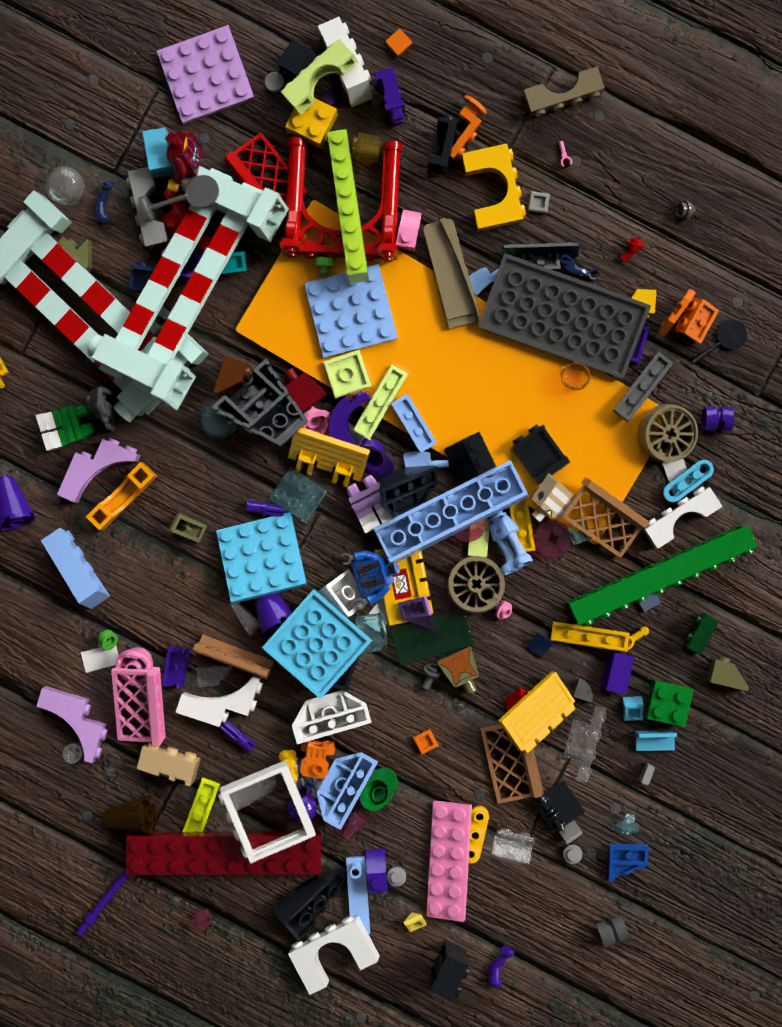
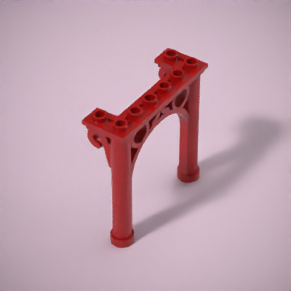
(388, 210)

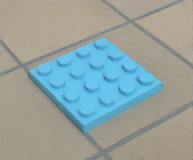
(261, 558)
(317, 644)

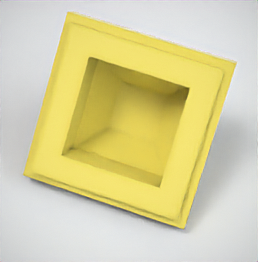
(414, 922)

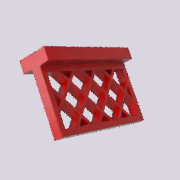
(243, 174)

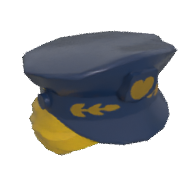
(294, 766)

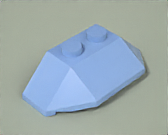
(343, 787)

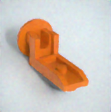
(469, 115)

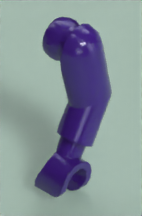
(494, 968)

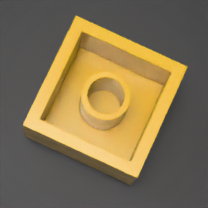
(313, 123)

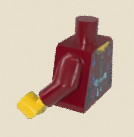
(184, 156)

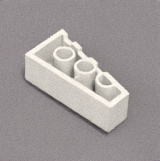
(356, 80)

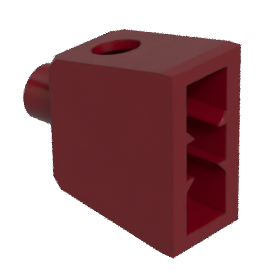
(303, 390)

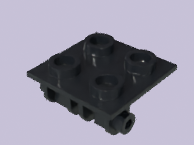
(558, 806)

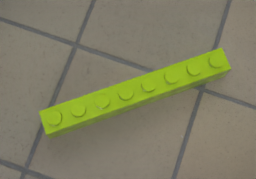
(348, 206)

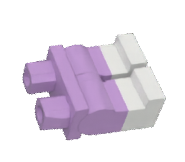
(364, 502)

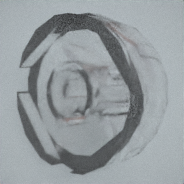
(64, 185)

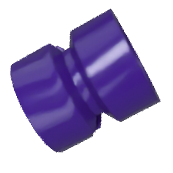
(717, 418)

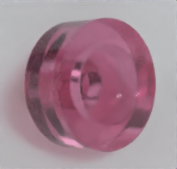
(202, 918)

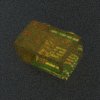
(367, 148)

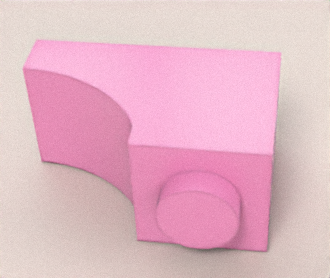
(408, 230)

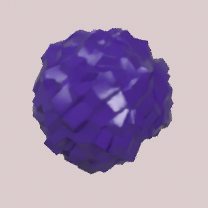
(309, 803)

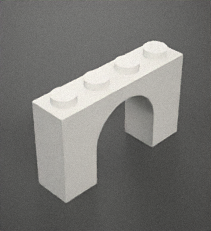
(349, 933)

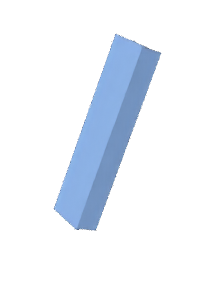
(451, 512)

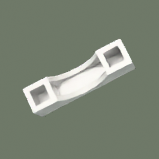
(661, 530)

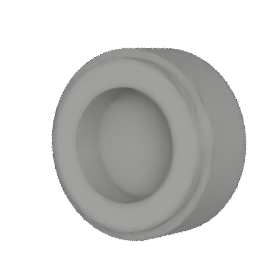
(274, 82)

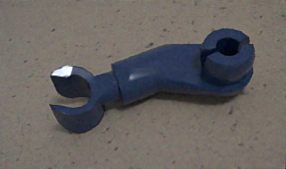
(100, 214)
(573, 269)

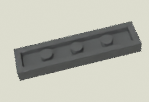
(642, 387)

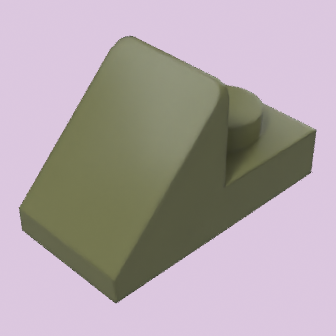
(82, 254)

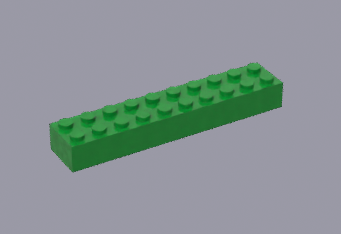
(661, 574)

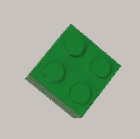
(668, 703)

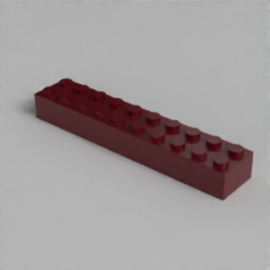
(218, 854)

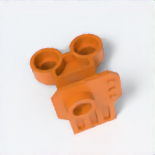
(315, 762)

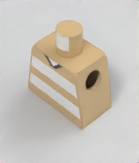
(551, 498)

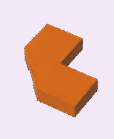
(682, 304)

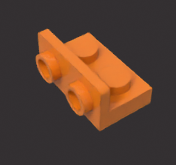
(696, 319)

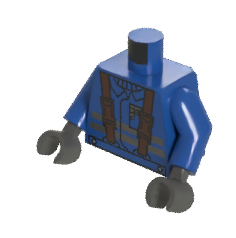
(372, 575)

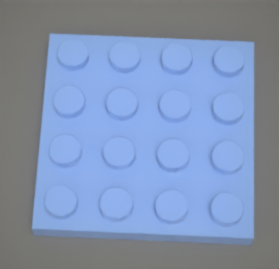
(350, 314)

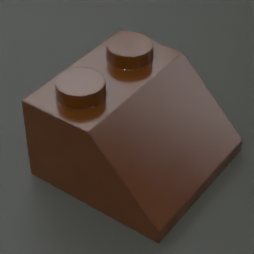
(232, 375)

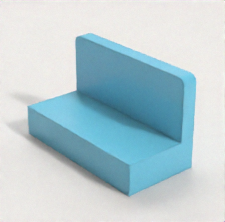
(655, 740)

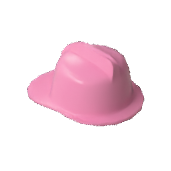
(317, 420)

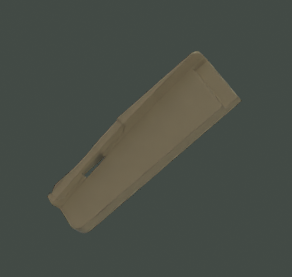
(451, 273)

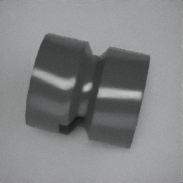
(613, 931)

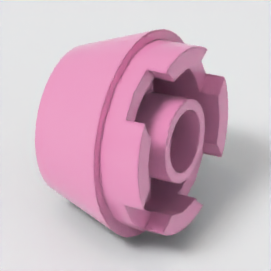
(135, 659)

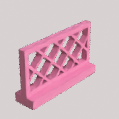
(154, 701)

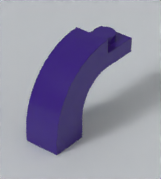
(339, 418)

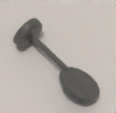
(199, 192)

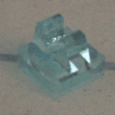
(628, 825)

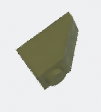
(726, 674)

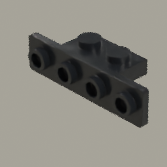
(545, 255)

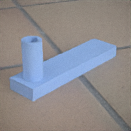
(358, 889)

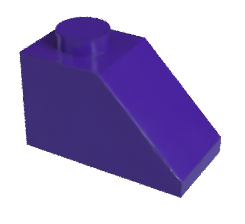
(376, 870)

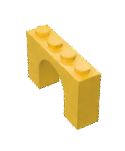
(496, 160)

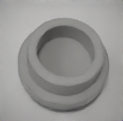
(572, 854)
(396, 876)

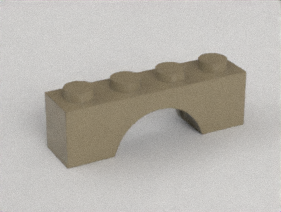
(540, 99)

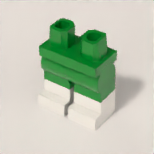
(71, 427)

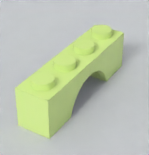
(334, 60)

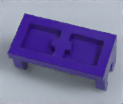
(176, 667)
(617, 672)

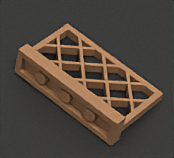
(609, 502)
(234, 656)
(529, 763)

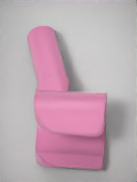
(564, 154)

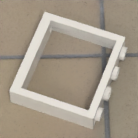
(280, 843)

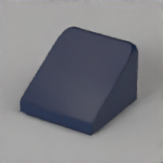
(539, 644)

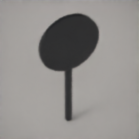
(730, 335)

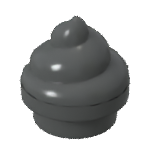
(685, 210)

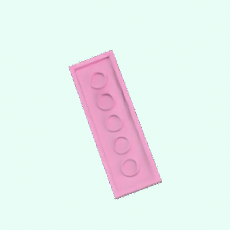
(449, 860)

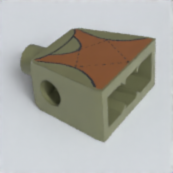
(460, 668)

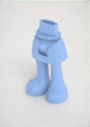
(504, 528)

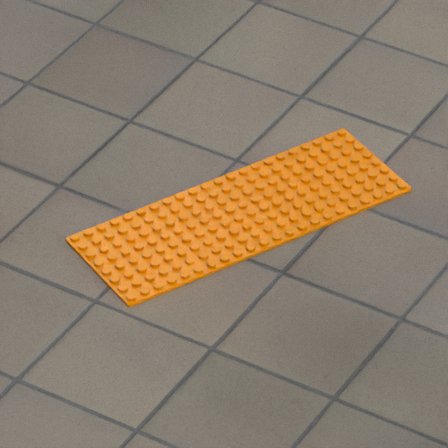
(460, 375)

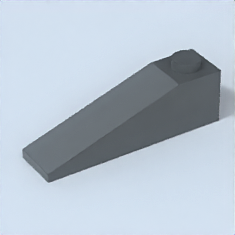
(101, 405)

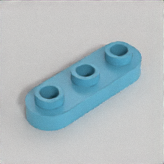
(682, 489)

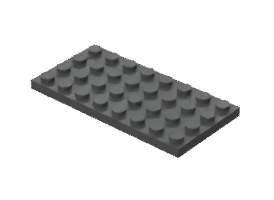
(564, 315)

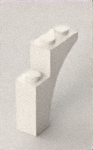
(213, 709)

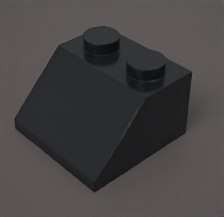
(470, 457)

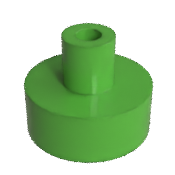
(324, 263)
(107, 640)

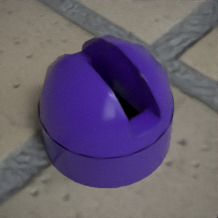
(330, 98)

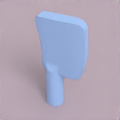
(482, 279)
(416, 458)

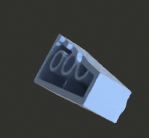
(75, 569)

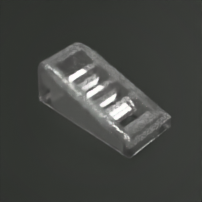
(247, 620)

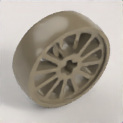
(653, 448)
(490, 604)

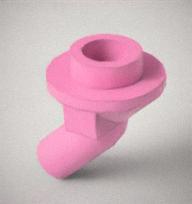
(503, 609)

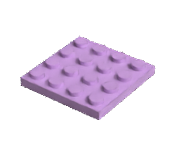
(205, 74)

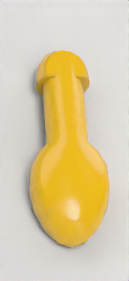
(644, 631)

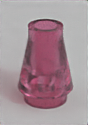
(354, 823)

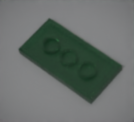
(418, 643)

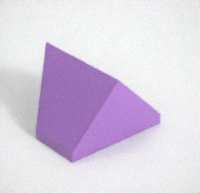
(417, 612)

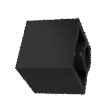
(295, 59)

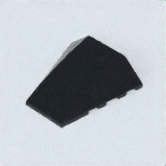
(263, 407)

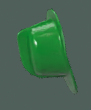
(379, 789)

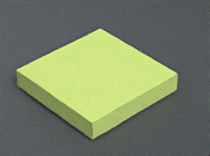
(347, 374)

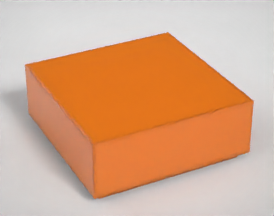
(399, 42)
(425, 741)

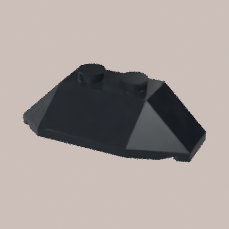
(407, 488)

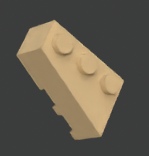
(169, 763)

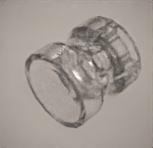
(71, 755)

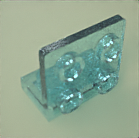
(298, 494)

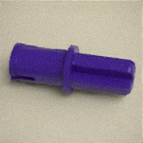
(265, 508)
(237, 736)

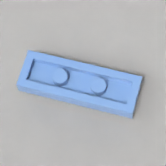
(414, 423)

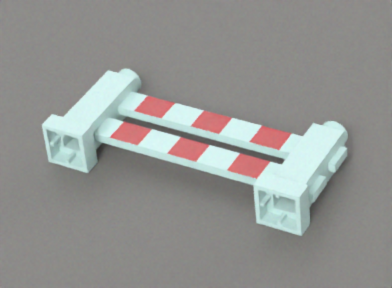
(31, 234)
(157, 371)

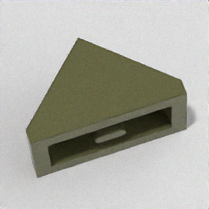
(188, 527)

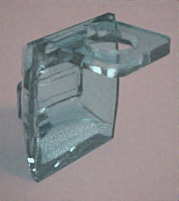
(375, 628)

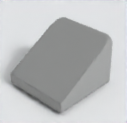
(571, 832)

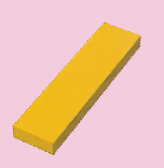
(590, 636)

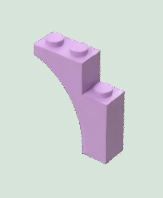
(85, 468)
(73, 711)

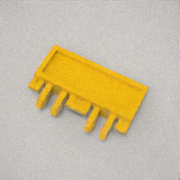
(329, 454)

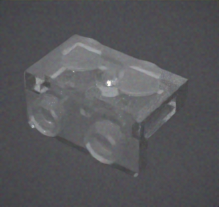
(512, 846)

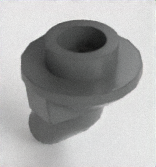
(432, 673)

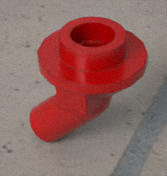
(634, 244)

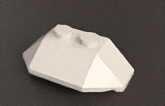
(329, 715)

